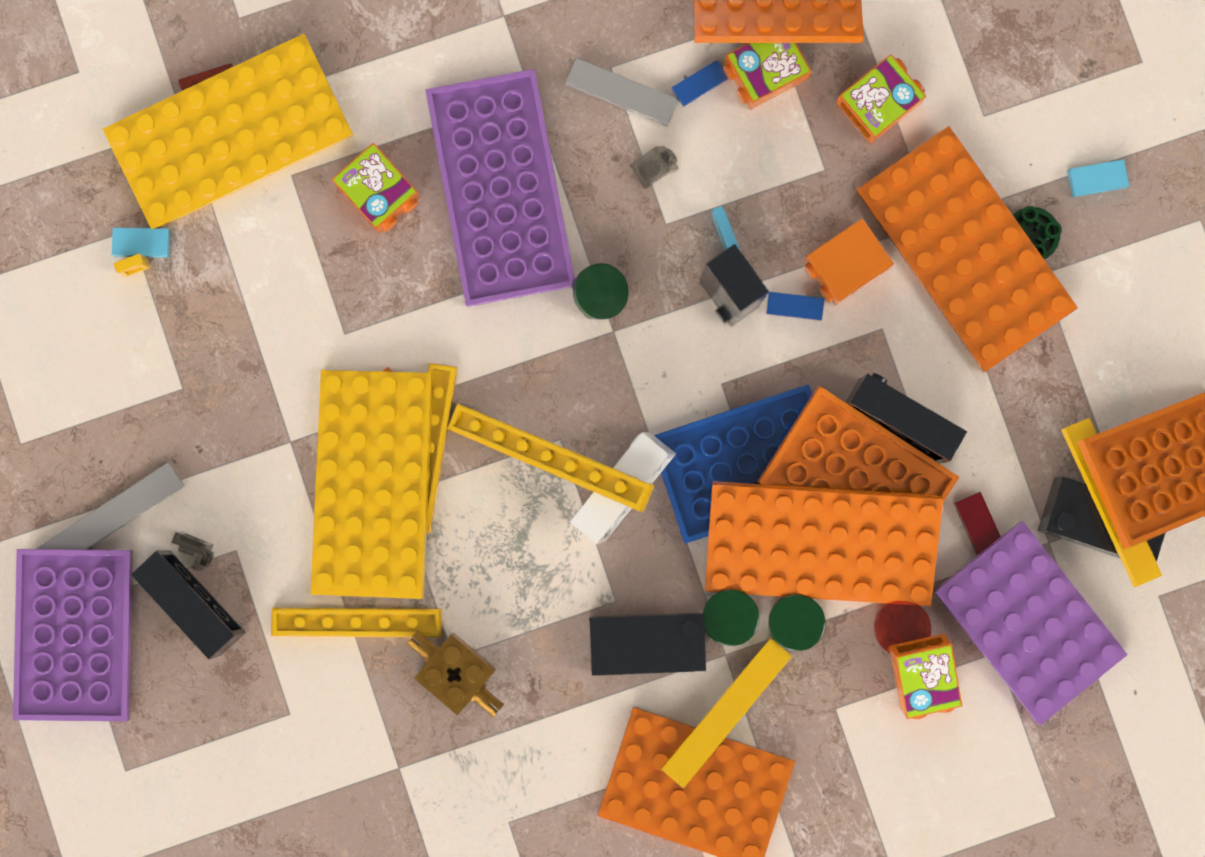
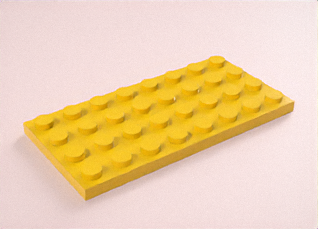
(228, 132)
(372, 484)

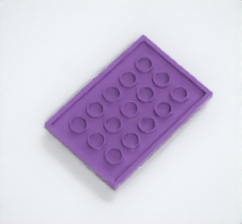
(1030, 622)
(73, 635)

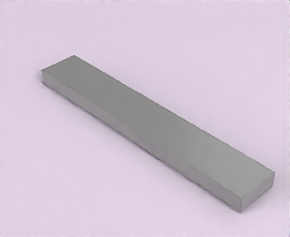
(118, 511)

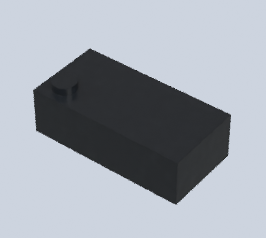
(733, 286)
(906, 418)
(1075, 518)
(188, 603)
(647, 643)

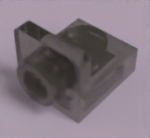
(654, 165)
(190, 545)

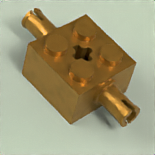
(436, 673)

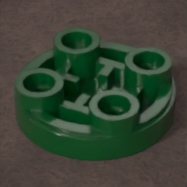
(1040, 228)
(600, 291)
(731, 617)
(796, 622)

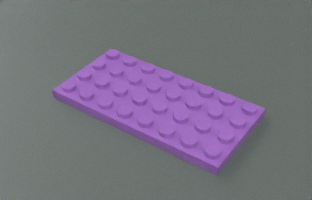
(500, 188)

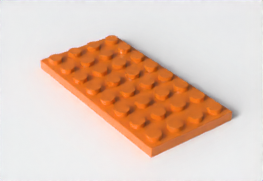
(966, 249)
(823, 543)

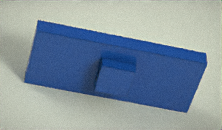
(700, 83)
(795, 306)

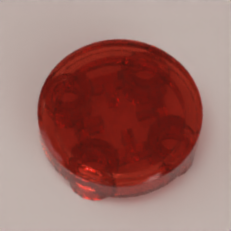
(901, 623)

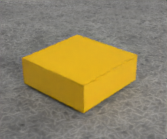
(132, 265)

